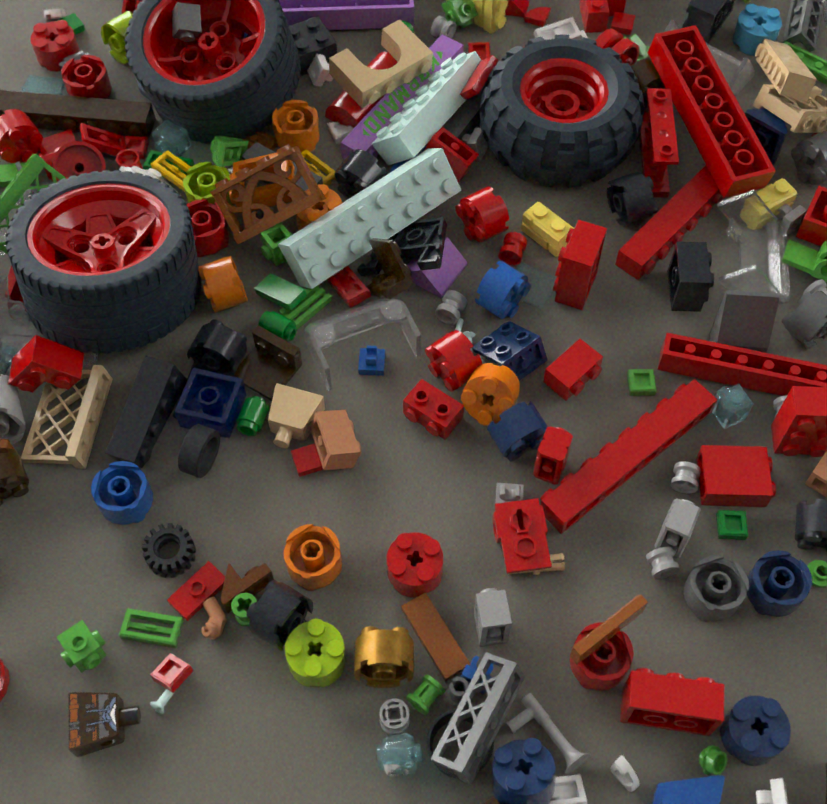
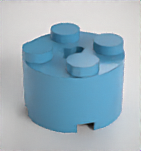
(755, 25)

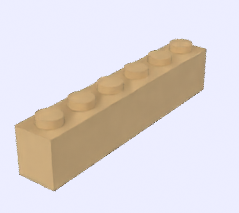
(785, 70)

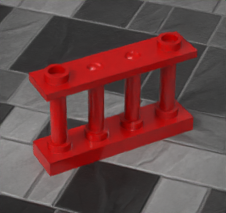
(659, 141)

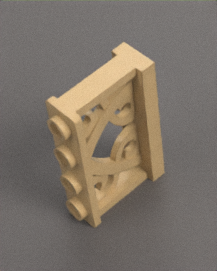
(801, 115)

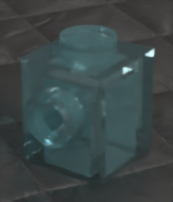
(171, 138)
(732, 405)

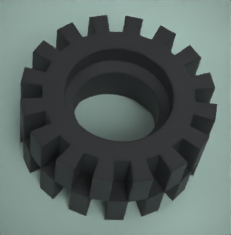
(164, 536)

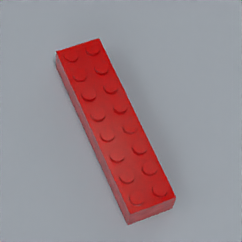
(710, 112)

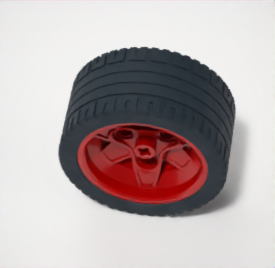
(219, 79)
(105, 260)

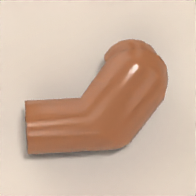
(217, 619)

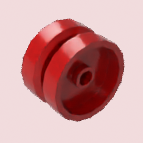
(625, 47)
(77, 154)

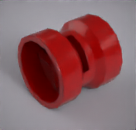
(128, 158)
(514, 245)

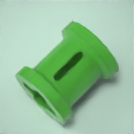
(239, 602)
(425, 694)

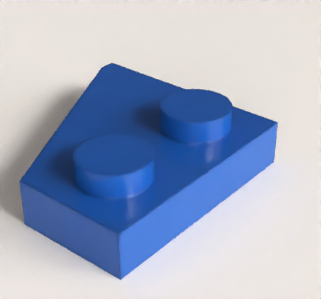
(690, 791)

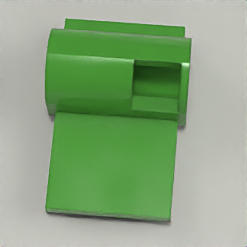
(807, 259)

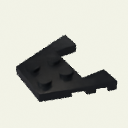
(419, 238)

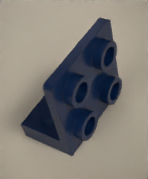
(513, 348)

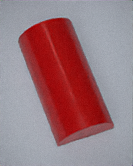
(345, 108)

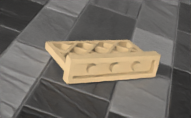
(86, 421)

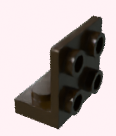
(396, 273)
(269, 363)

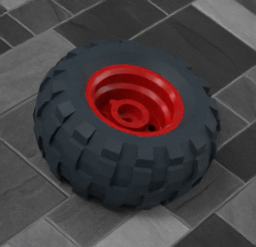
(561, 111)

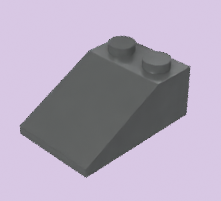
(745, 319)

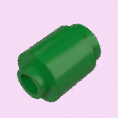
(278, 325)
(252, 416)

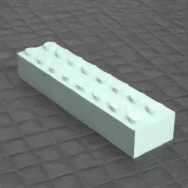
(373, 213)

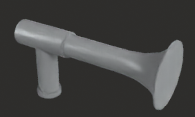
(534, 710)

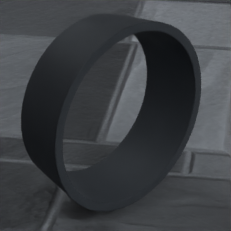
(436, 725)

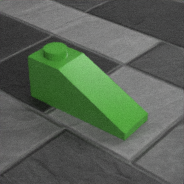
(227, 150)

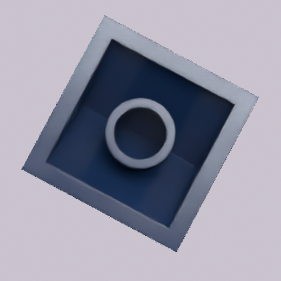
(769, 130)

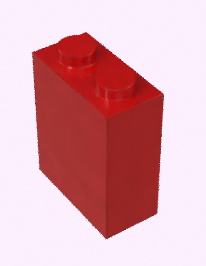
(735, 476)

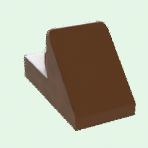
(253, 582)

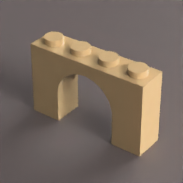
(369, 84)

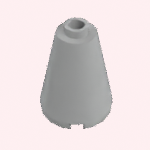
(11, 414)

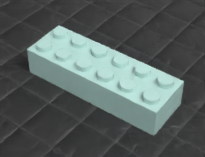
(427, 111)

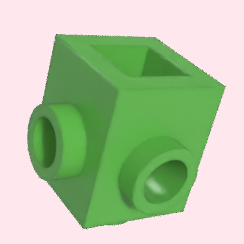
(459, 11)
(270, 241)
(82, 647)

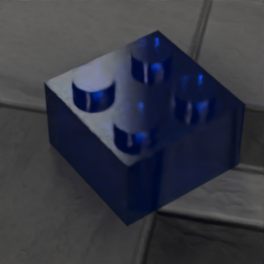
(211, 401)

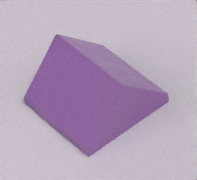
(439, 280)

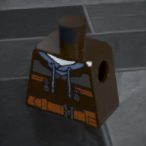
(98, 721)

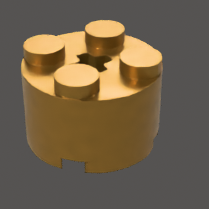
(384, 657)

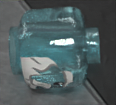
(399, 755)

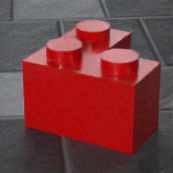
(596, 13)
(45, 362)

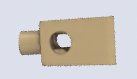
(292, 414)

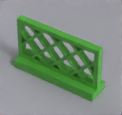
(20, 184)

